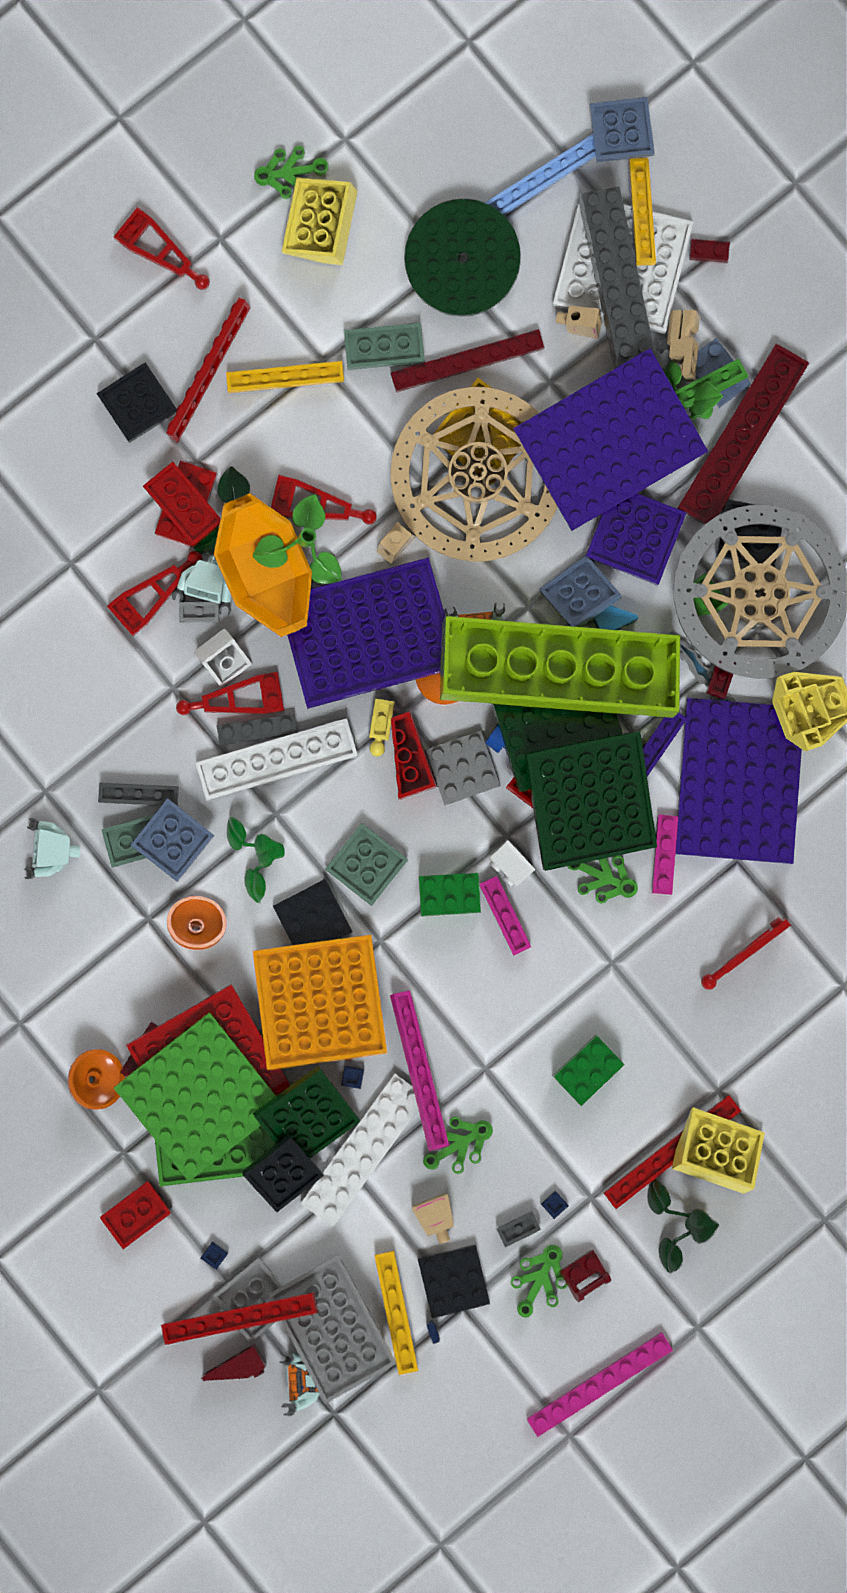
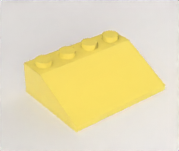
(320, 220)
(719, 1151)

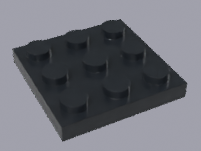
(137, 402)
(758, 551)
(312, 915)
(282, 1173)
(453, 1281)

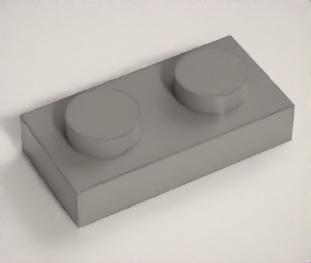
(198, 612)

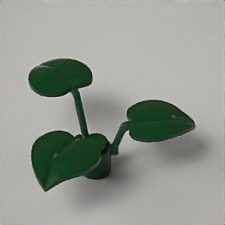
(230, 487)
(697, 1224)

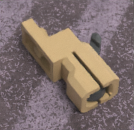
(681, 341)

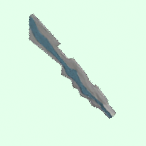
(697, 668)

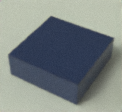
(352, 1077)
(554, 1204)
(214, 1255)
(433, 1331)

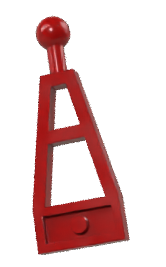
(134, 229)
(285, 492)
(128, 614)
(269, 690)
(777, 927)

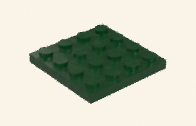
(308, 1112)

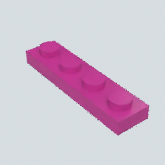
(665, 854)
(505, 915)

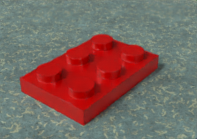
(135, 1215)

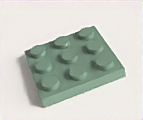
(366, 864)

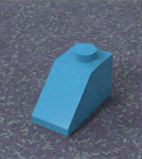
(614, 619)

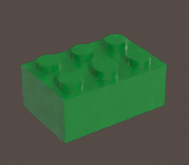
(449, 894)
(588, 1070)

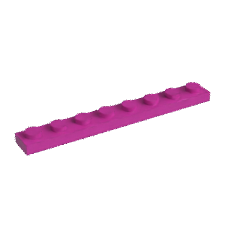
(419, 1070)
(599, 1384)

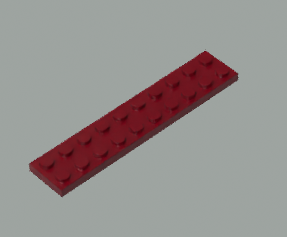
(743, 435)

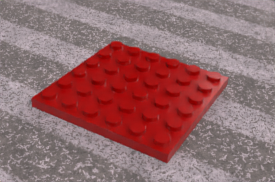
(232, 1017)

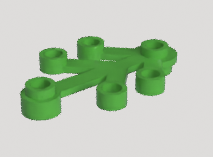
(287, 171)
(607, 878)
(461, 1143)
(540, 1277)

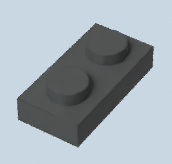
(518, 1229)

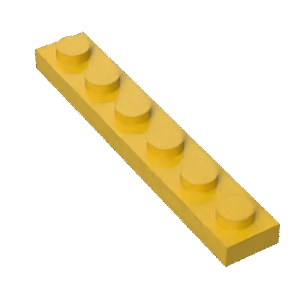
(642, 211)
(285, 377)
(396, 1312)

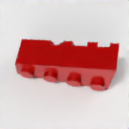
(411, 761)

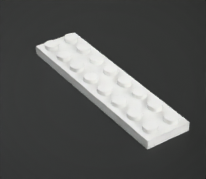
(276, 759)
(362, 1151)

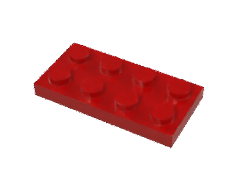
(203, 481)
(182, 503)

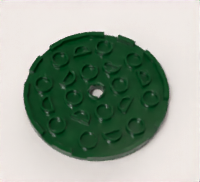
(468, 286)

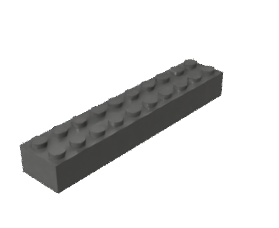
(616, 274)

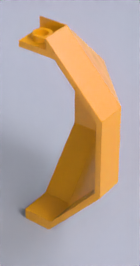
(267, 594)

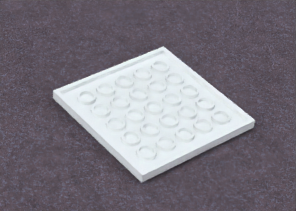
(657, 281)

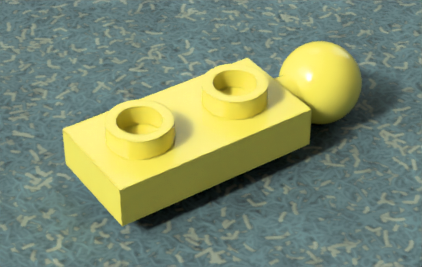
(380, 725)

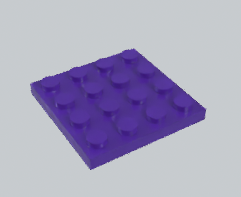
(637, 537)

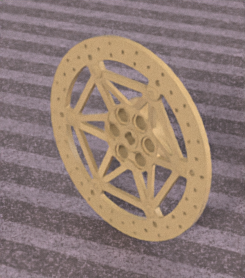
(426, 497)

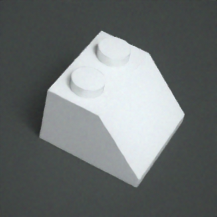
(222, 657)
(511, 864)

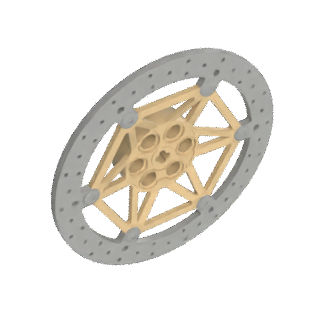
(733, 640)

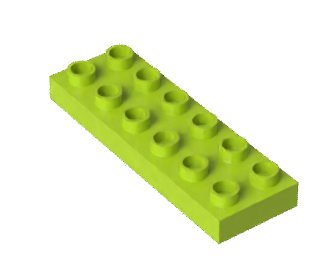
(559, 667)

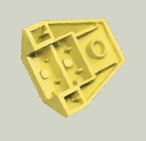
(810, 707)

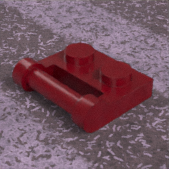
(581, 1270)

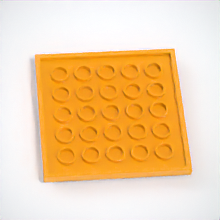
(319, 1002)

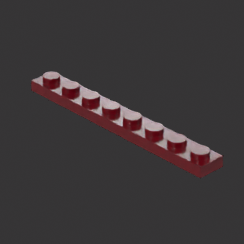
(467, 360)

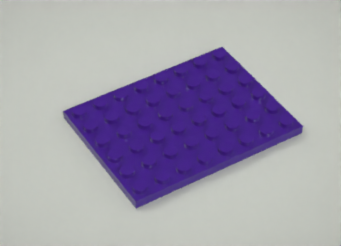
(610, 439)
(369, 633)
(737, 783)

